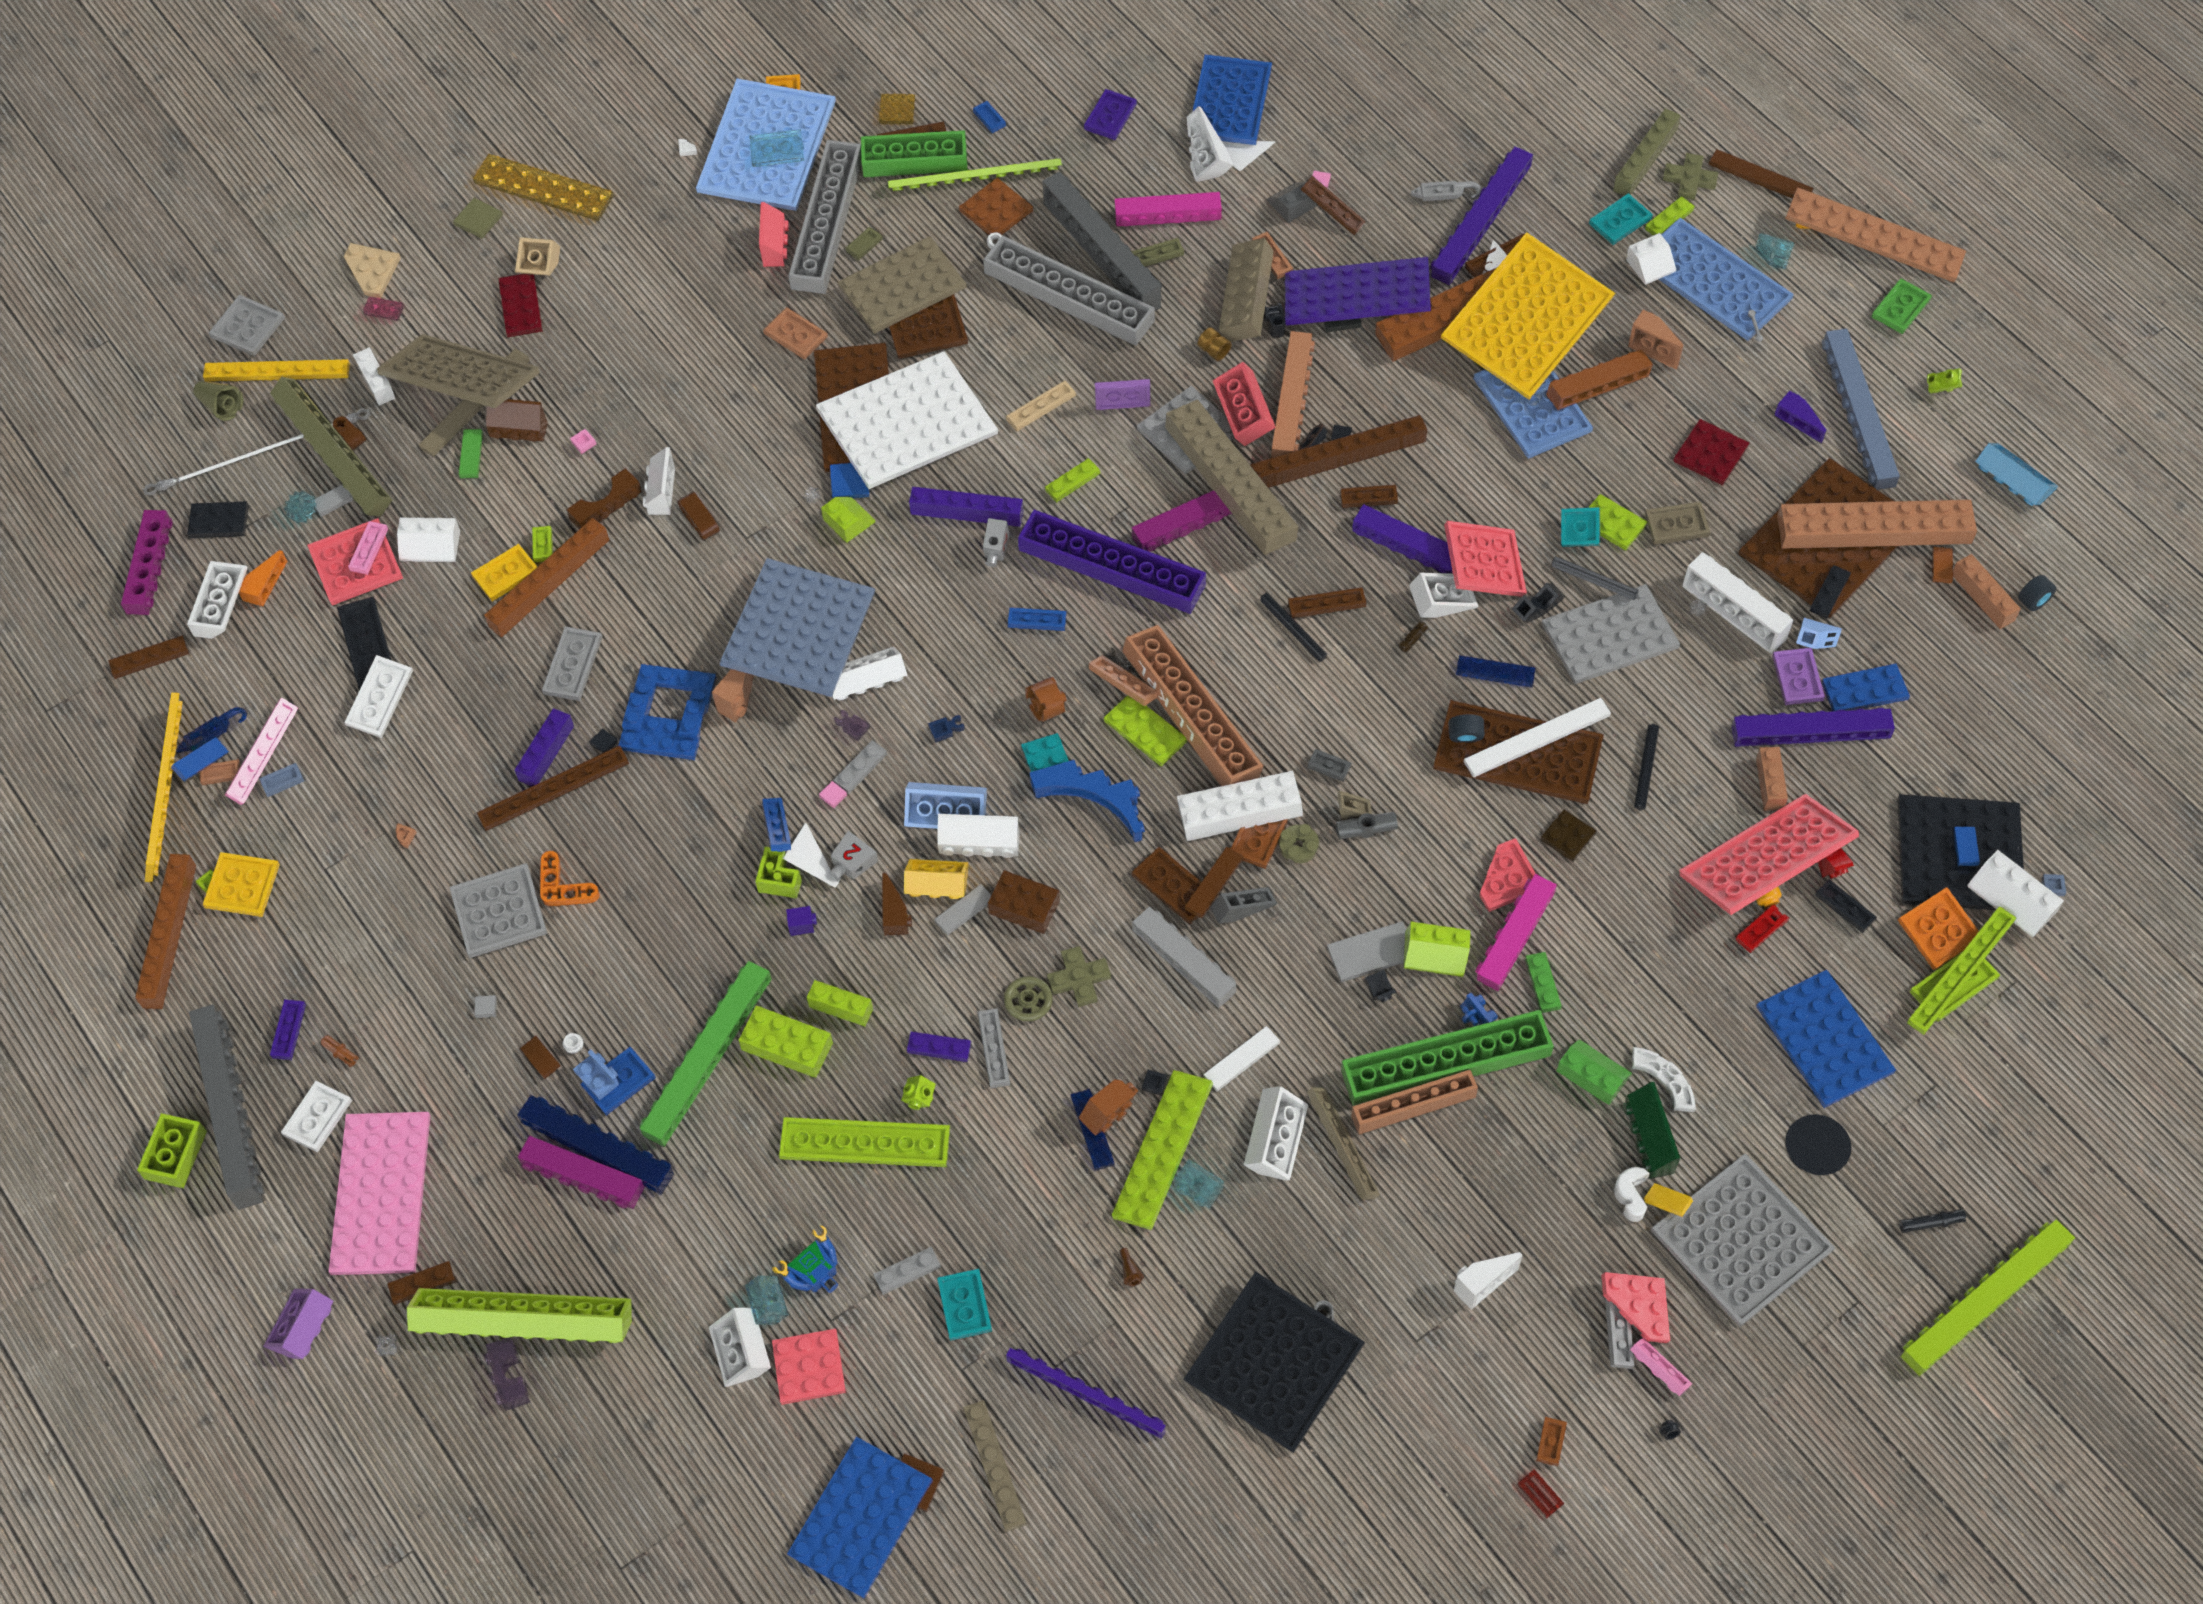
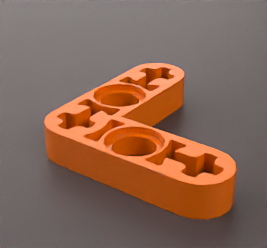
(554, 887)

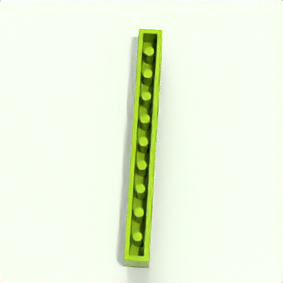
(1987, 1297)

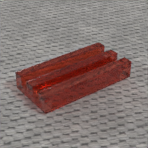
(1527, 1479)

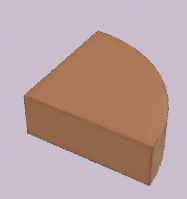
(405, 834)

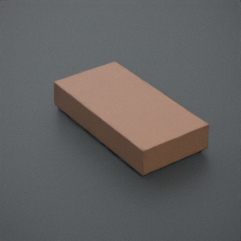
(220, 772)

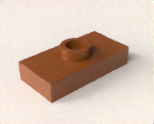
(1551, 1441)

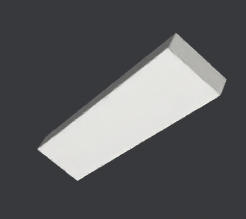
(1242, 1058)

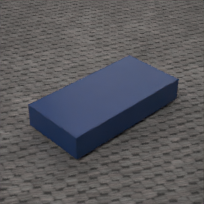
(989, 117)
(1966, 846)

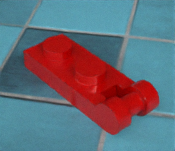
(1762, 928)

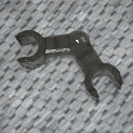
(1125, 665)

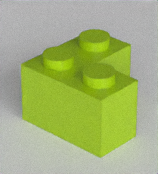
(775, 878)

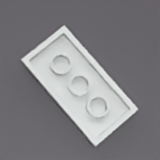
(378, 696)

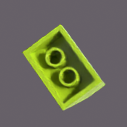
(1436, 949)

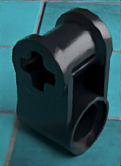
(1275, 320)

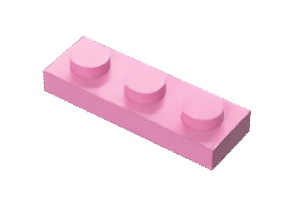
(368, 547)
(1661, 1367)

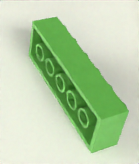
(914, 153)

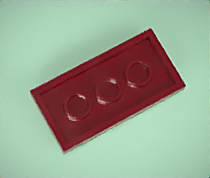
(520, 305)

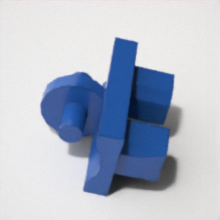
(1474, 1011)

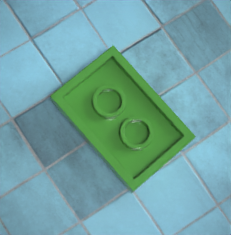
(1901, 306)

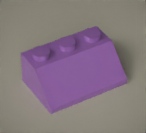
(299, 1323)

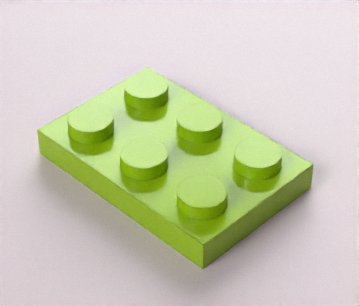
(1618, 523)

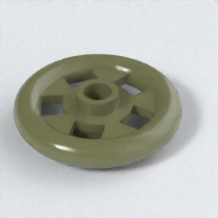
(1036, 1012)

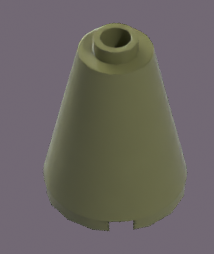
(219, 399)

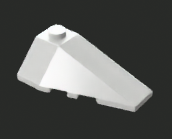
(1208, 152)

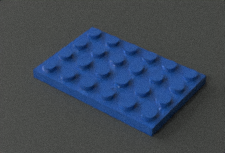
(1233, 96)
(1825, 1038)
(860, 1517)

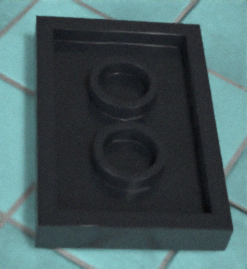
(218, 519)

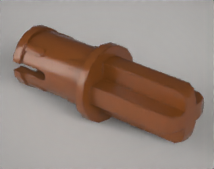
(339, 1050)

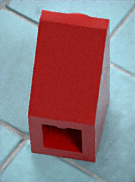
(1835, 864)

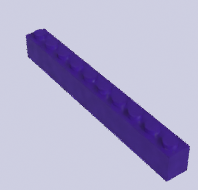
(1481, 216)

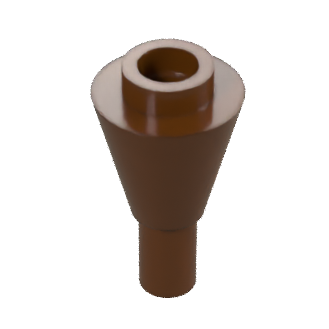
(1131, 1273)

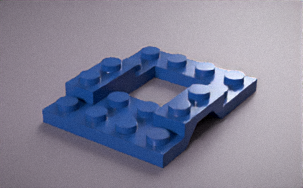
(664, 735)

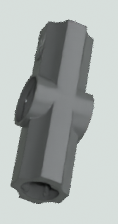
(1378, 823)

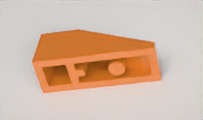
(260, 582)

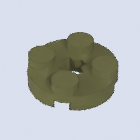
(1299, 833)

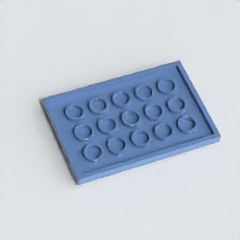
(1533, 422)

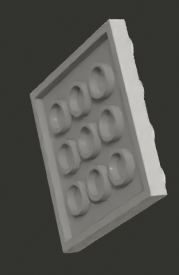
(1154, 427)
(498, 910)

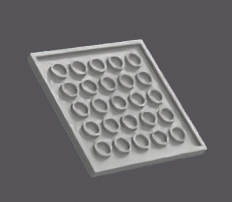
(1743, 1240)

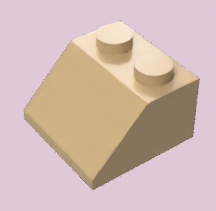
(537, 256)

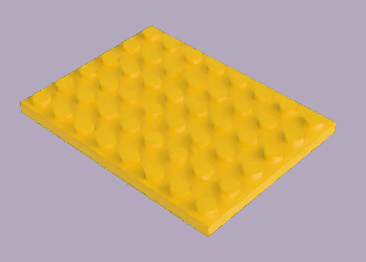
(1527, 315)

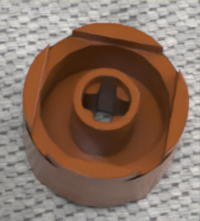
(1045, 699)

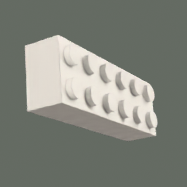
(1737, 603)
(1240, 805)

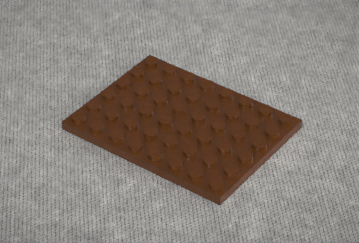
(1807, 568)

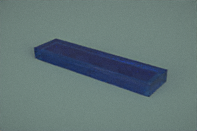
(1097, 1145)

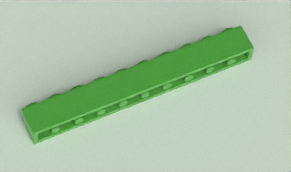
(705, 1053)

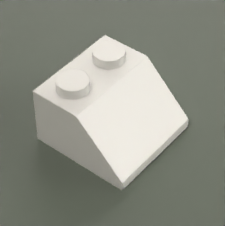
(1651, 258)

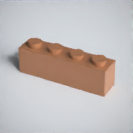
(1986, 591)

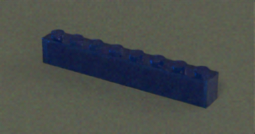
(595, 1144)

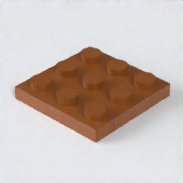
(996, 208)

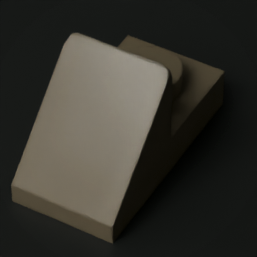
(1352, 805)

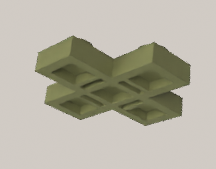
(1690, 176)
(1079, 976)

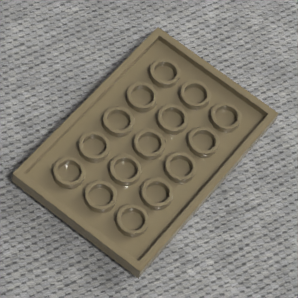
(902, 284)

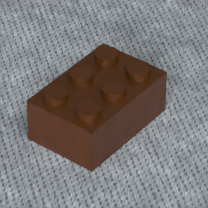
(1023, 902)

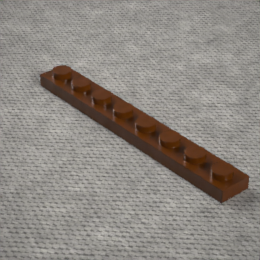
(552, 788)

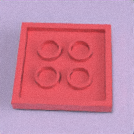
(808, 1366)

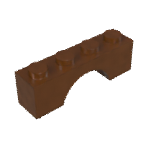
(623, 489)

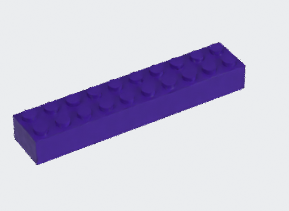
(1112, 561)

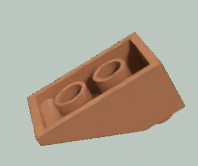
(1655, 339)
(733, 694)

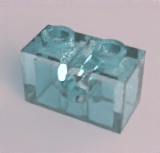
(1193, 1175)
(766, 1300)

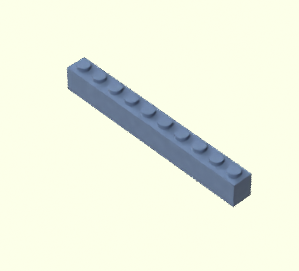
(1860, 409)

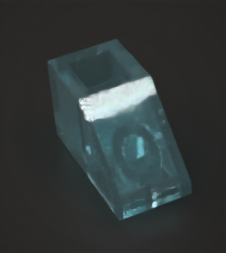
(1774, 250)

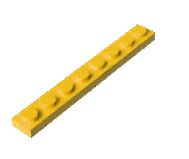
(276, 369)

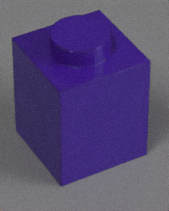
(801, 920)

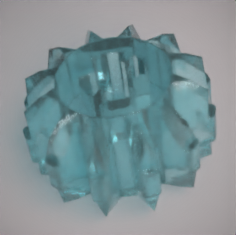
(300, 506)

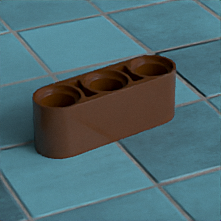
(698, 516)

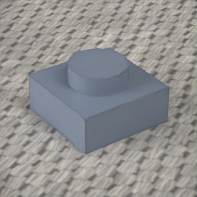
(2055, 883)

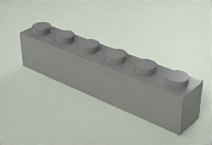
(1184, 957)

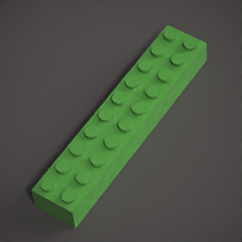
(1423, 1061)

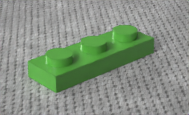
(1543, 982)

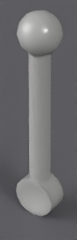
(1751, 313)

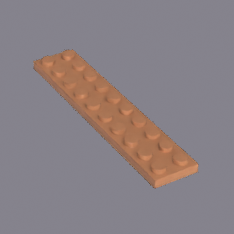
(1875, 234)

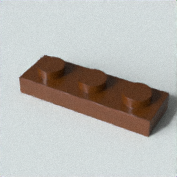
(1369, 496)
(431, 1278)

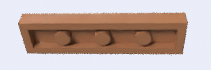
(1123, 680)

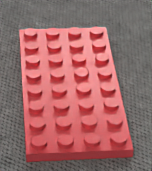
(1768, 853)

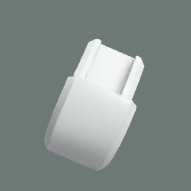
(1627, 1194)

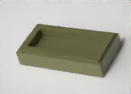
(864, 243)

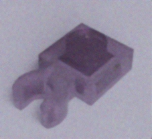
(853, 726)

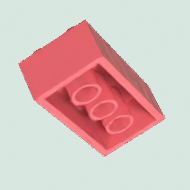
(1243, 404)

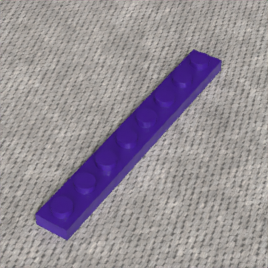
(1093, 1396)

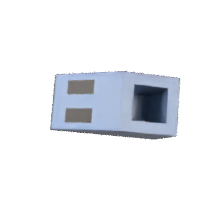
(1818, 634)

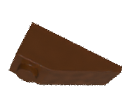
(894, 910)

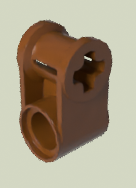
(348, 432)

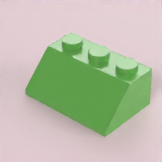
(1593, 1071)

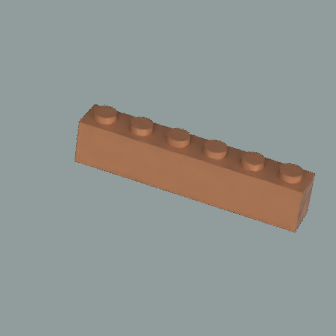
(1414, 1102)

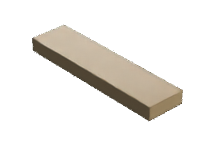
(1040, 405)

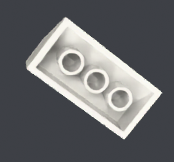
(216, 599)
(870, 672)
(978, 835)
(2017, 892)
(1276, 1133)

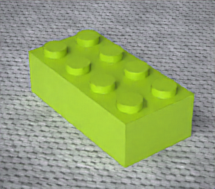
(785, 1041)

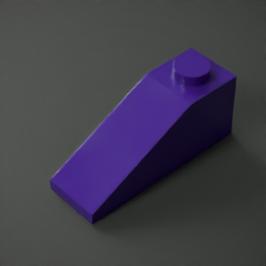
(1799, 414)

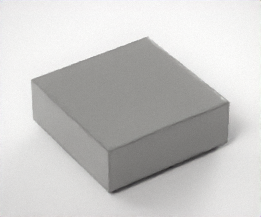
(485, 1006)

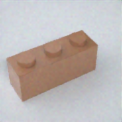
(1771, 778)

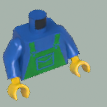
(813, 1266)

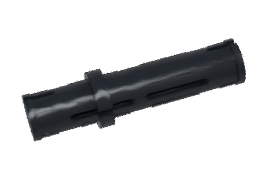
(1935, 1220)

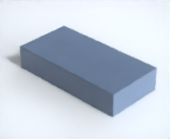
(281, 780)

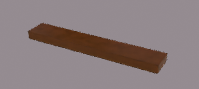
(1756, 174)

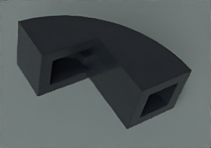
(1533, 607)

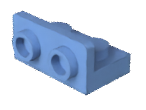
(597, 1075)

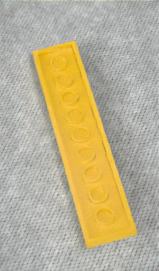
(163, 788)

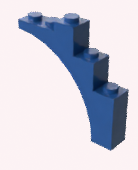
(1095, 786)

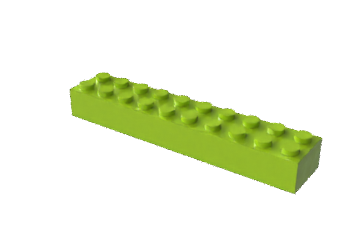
(519, 1315)

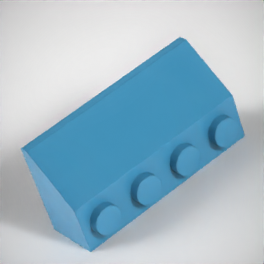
(2015, 473)

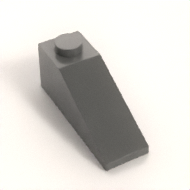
(1240, 904)

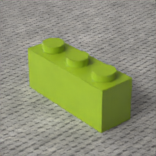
(840, 1003)

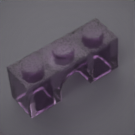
(501, 1357)

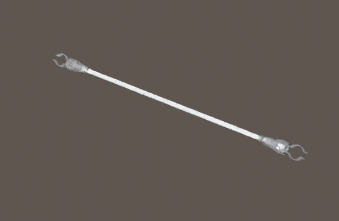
(164, 485)

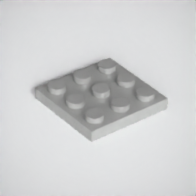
(246, 325)

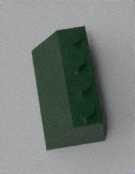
(1652, 1131)

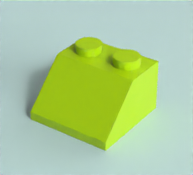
(846, 517)

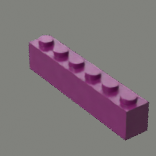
(1179, 521)
(580, 1172)

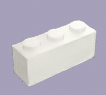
(377, 383)

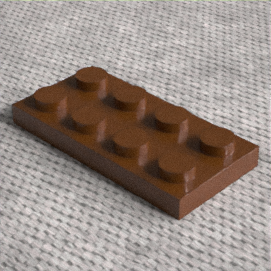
(1168, 882)

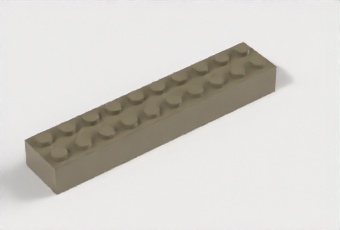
(1231, 477)

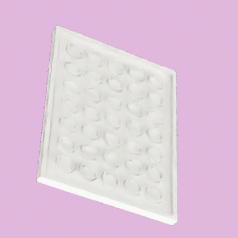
(906, 419)

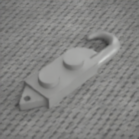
(1445, 190)

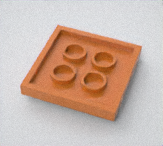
(1939, 928)

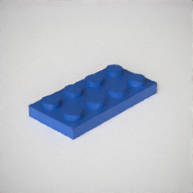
(1865, 688)

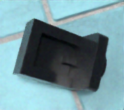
(1379, 986)

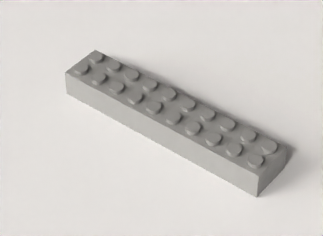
(825, 217)
(1069, 290)

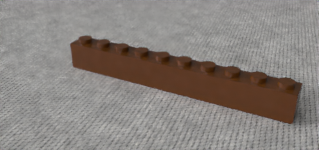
(1341, 451)

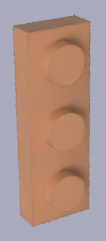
(1280, 264)

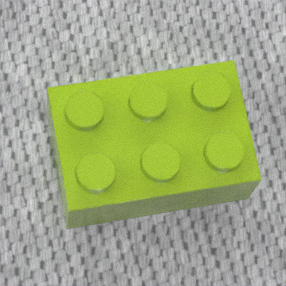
(172, 1150)

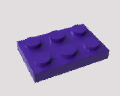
(1110, 114)

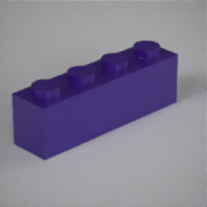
(544, 747)

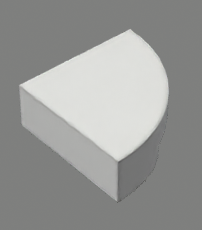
(686, 148)

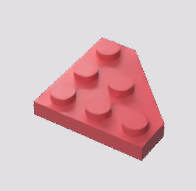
(1506, 876)
(1640, 1303)

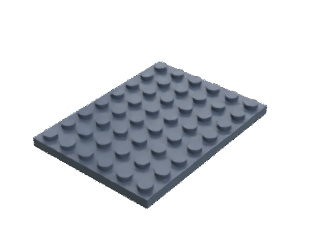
(798, 627)

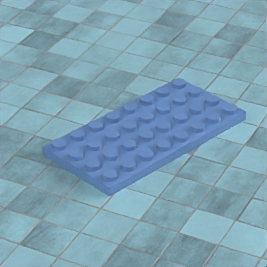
(1721, 281)

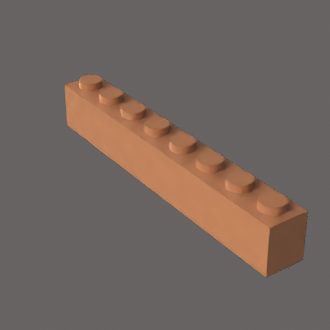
(1292, 393)

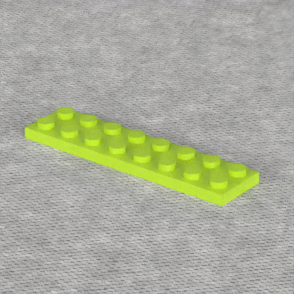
(864, 1142)
(1162, 1150)

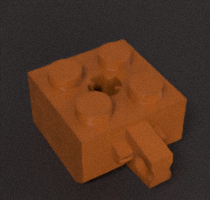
(1108, 1106)

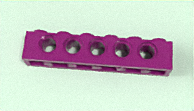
(146, 562)

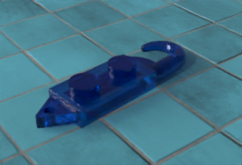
(210, 730)

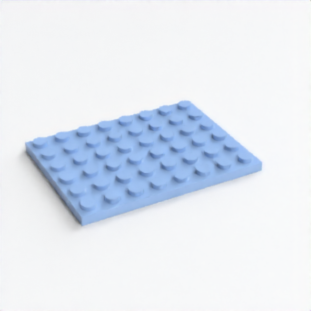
(760, 110)

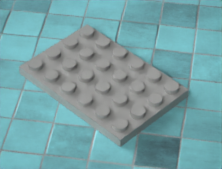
(1610, 634)

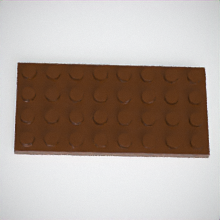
(839, 372)
(1556, 770)

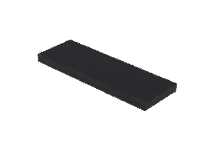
(363, 635)

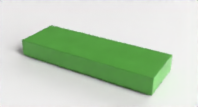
(471, 453)

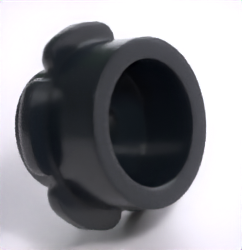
(1670, 1429)

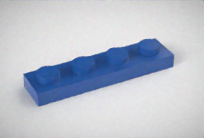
(776, 824)

